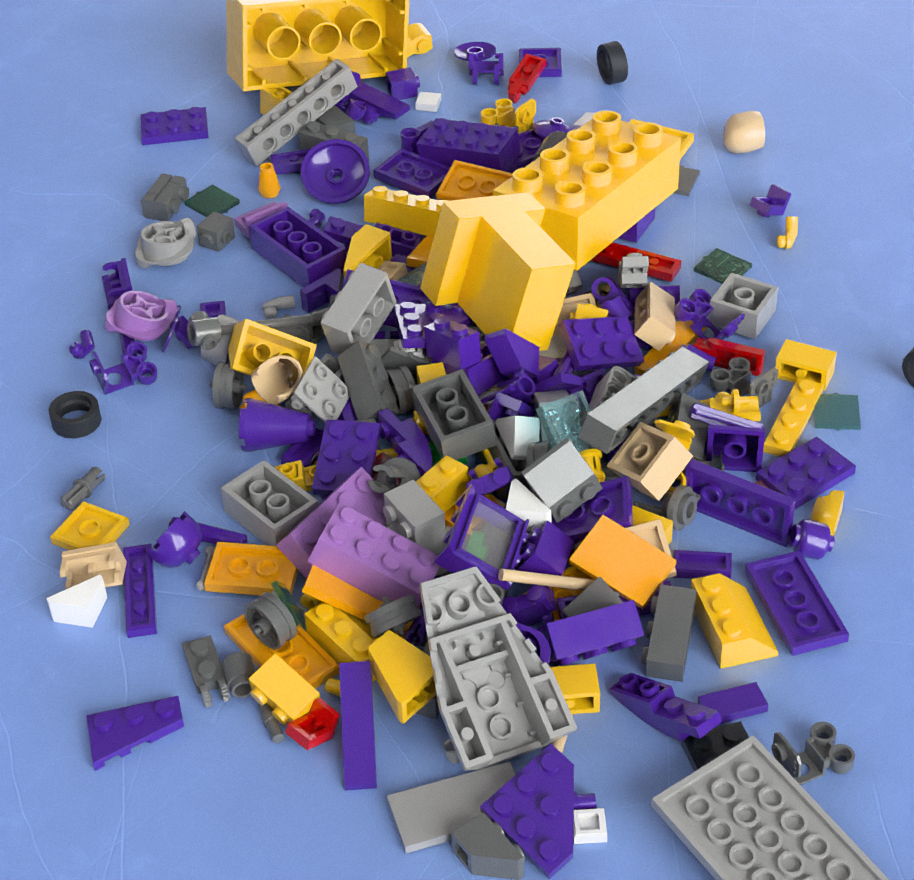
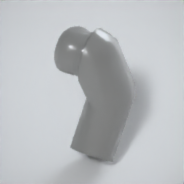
(277, 303)

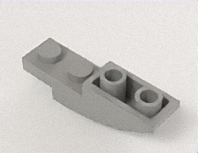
(633, 271)

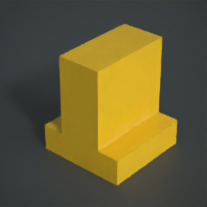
(499, 266)

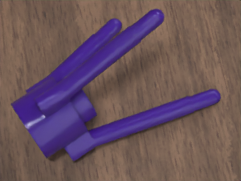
(518, 388)

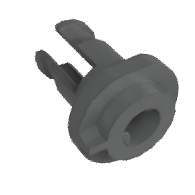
(393, 469)
(676, 506)

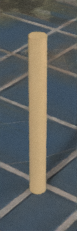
(544, 579)

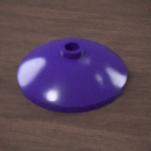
(331, 160)

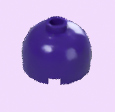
(178, 543)

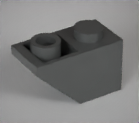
(486, 850)

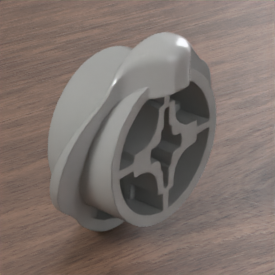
(165, 243)

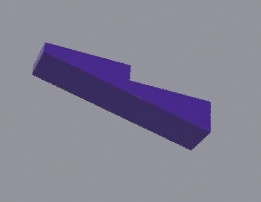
(386, 104)
(358, 726)

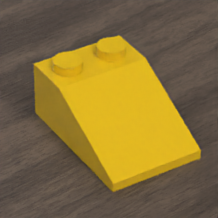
(368, 247)

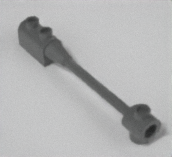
(208, 331)

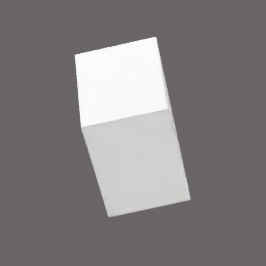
(518, 434)
(527, 506)
(80, 603)

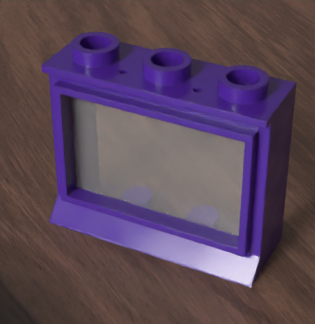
(483, 538)

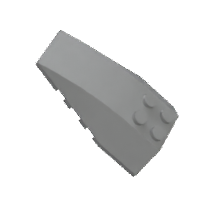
(487, 675)

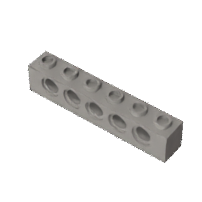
(296, 111)

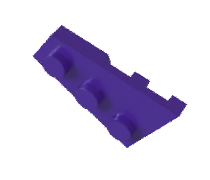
(123, 728)

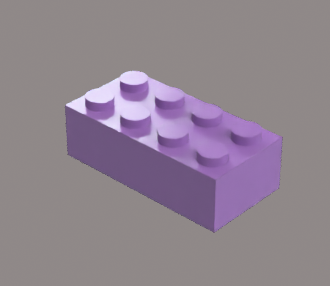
(353, 493)
(372, 556)

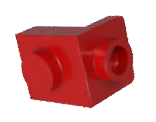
(314, 727)

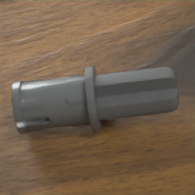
(82, 488)

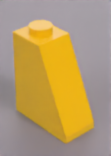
(402, 674)

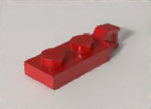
(524, 76)
(726, 350)

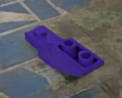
(402, 241)
(406, 440)
(662, 710)

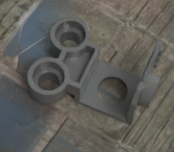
(739, 377)
(817, 756)

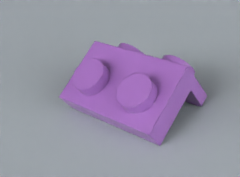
(244, 221)

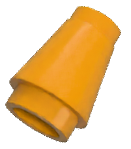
(268, 181)

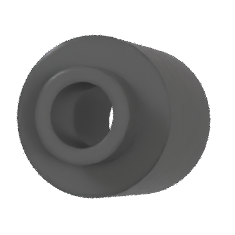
(237, 671)

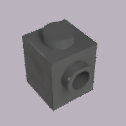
(216, 231)

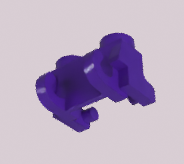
(486, 67)
(491, 481)
(532, 607)

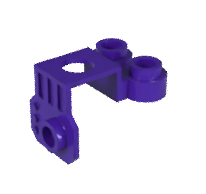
(358, 109)
(697, 310)
(130, 368)

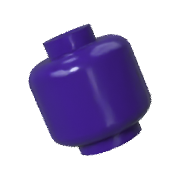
(811, 539)

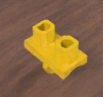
(744, 407)

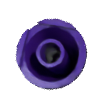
(272, 426)

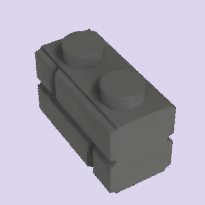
(165, 197)

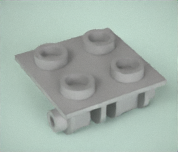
(320, 392)

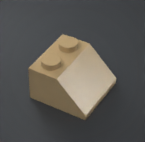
(650, 460)

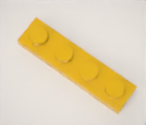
(793, 417)

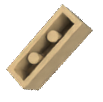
(655, 316)

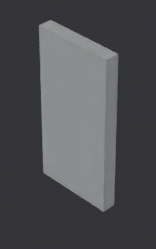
(434, 810)

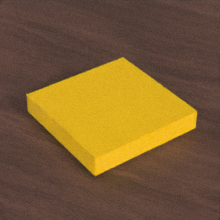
(89, 527)

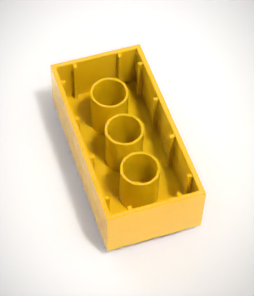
(295, 39)
(599, 182)

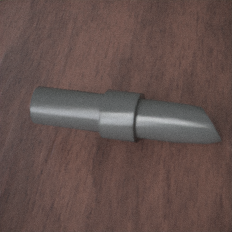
(271, 723)

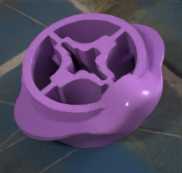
(140, 315)

